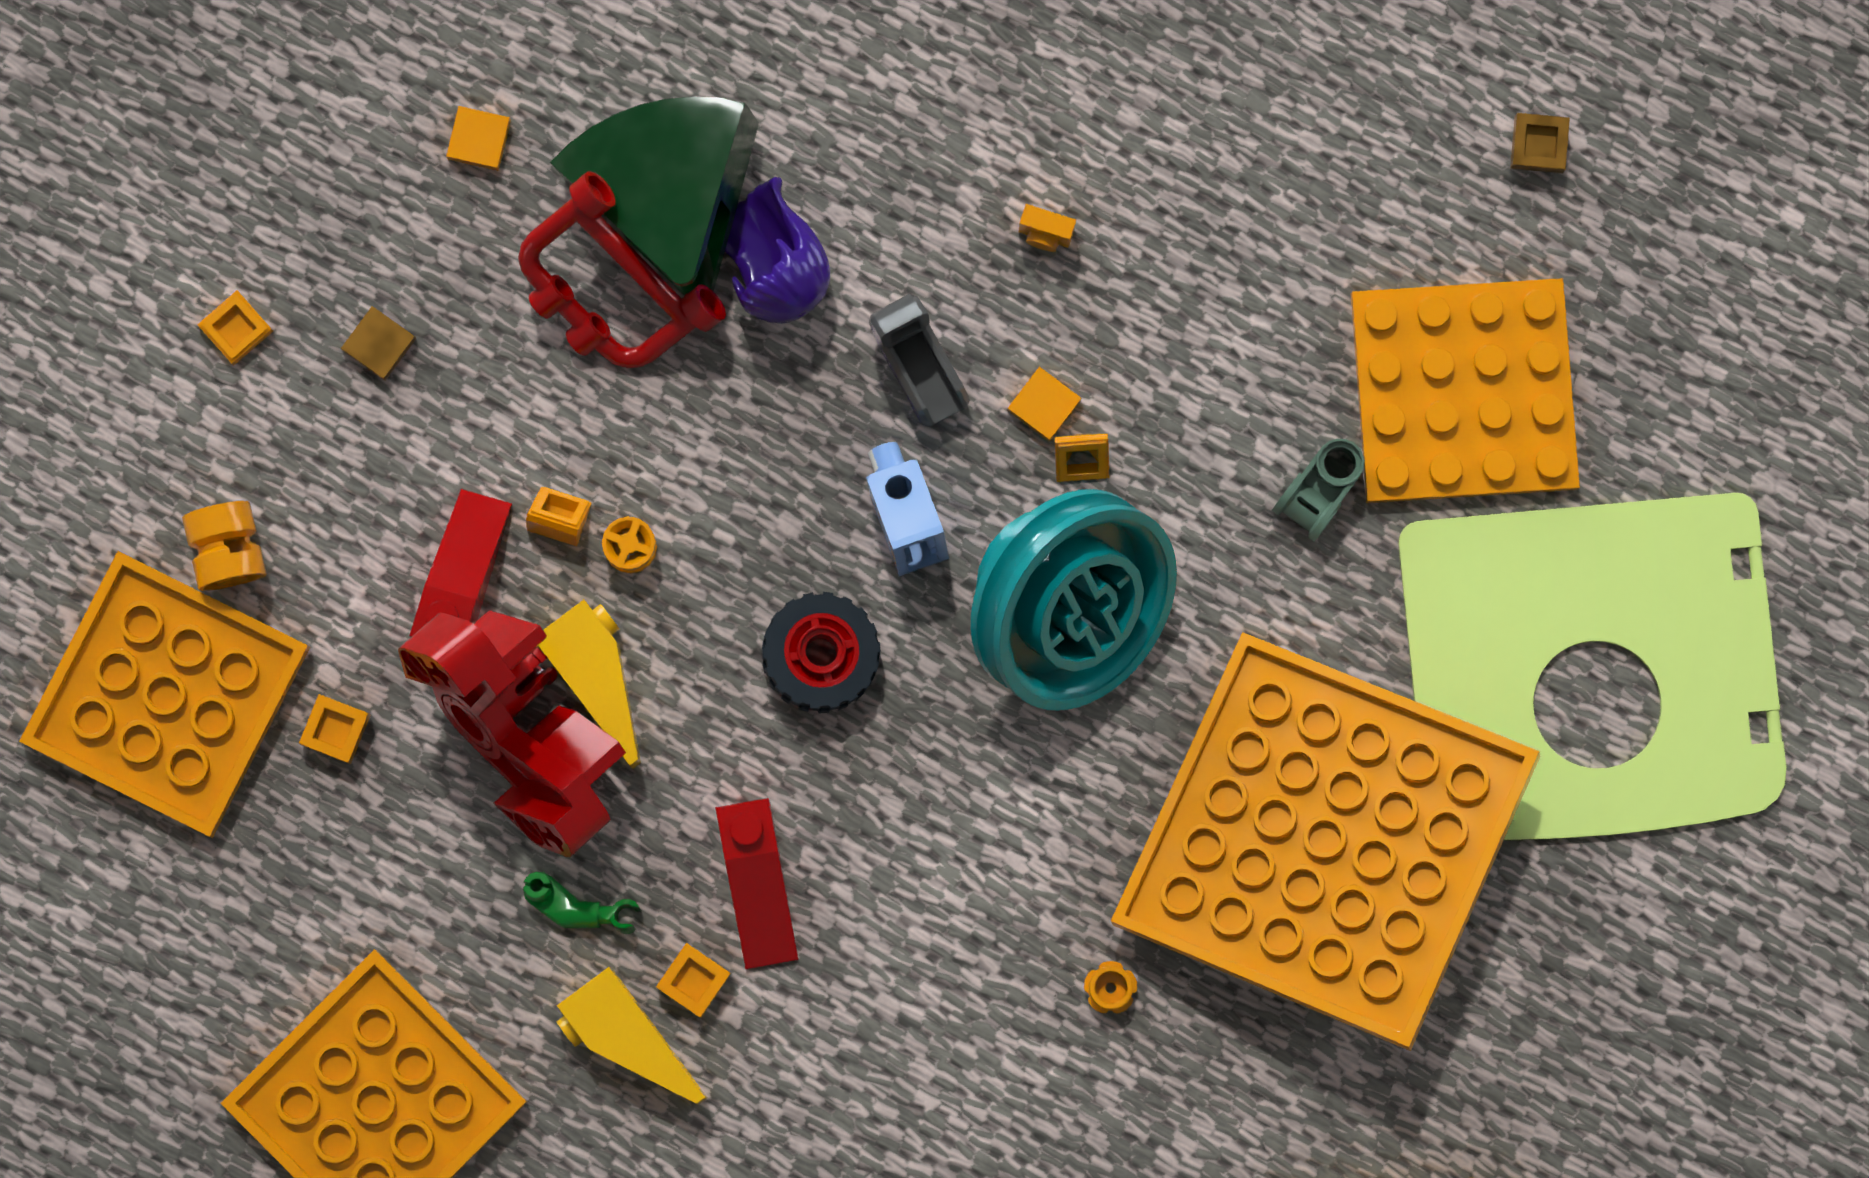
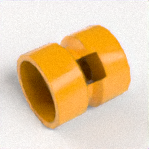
(224, 545)

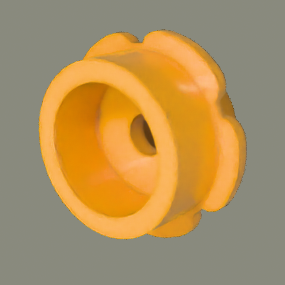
(1110, 973)

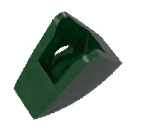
(673, 179)

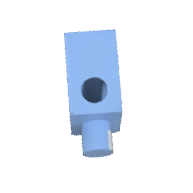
(907, 523)

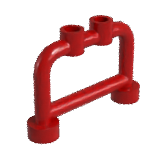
(589, 331)

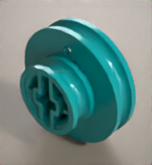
(1072, 598)

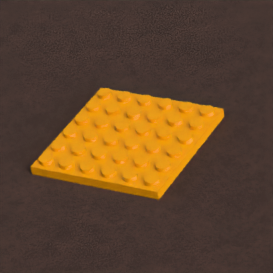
(1326, 840)

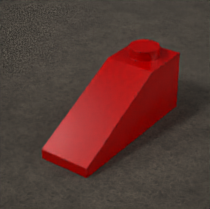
(464, 559)
(757, 883)

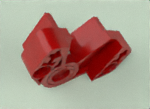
(481, 683)

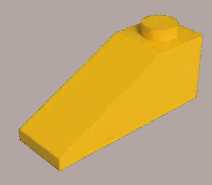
(592, 666)
(617, 1028)

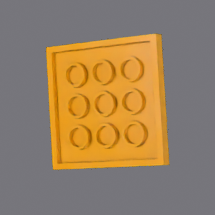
(1464, 390)
(164, 694)
(374, 1087)

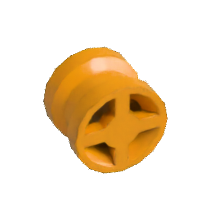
(624, 533)

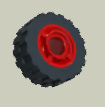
(825, 619)

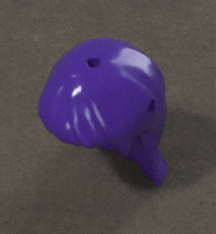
(777, 257)

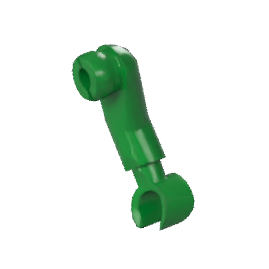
(567, 911)

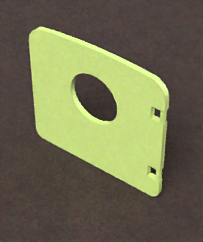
(1654, 576)

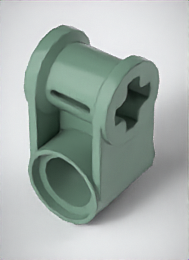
(1319, 489)

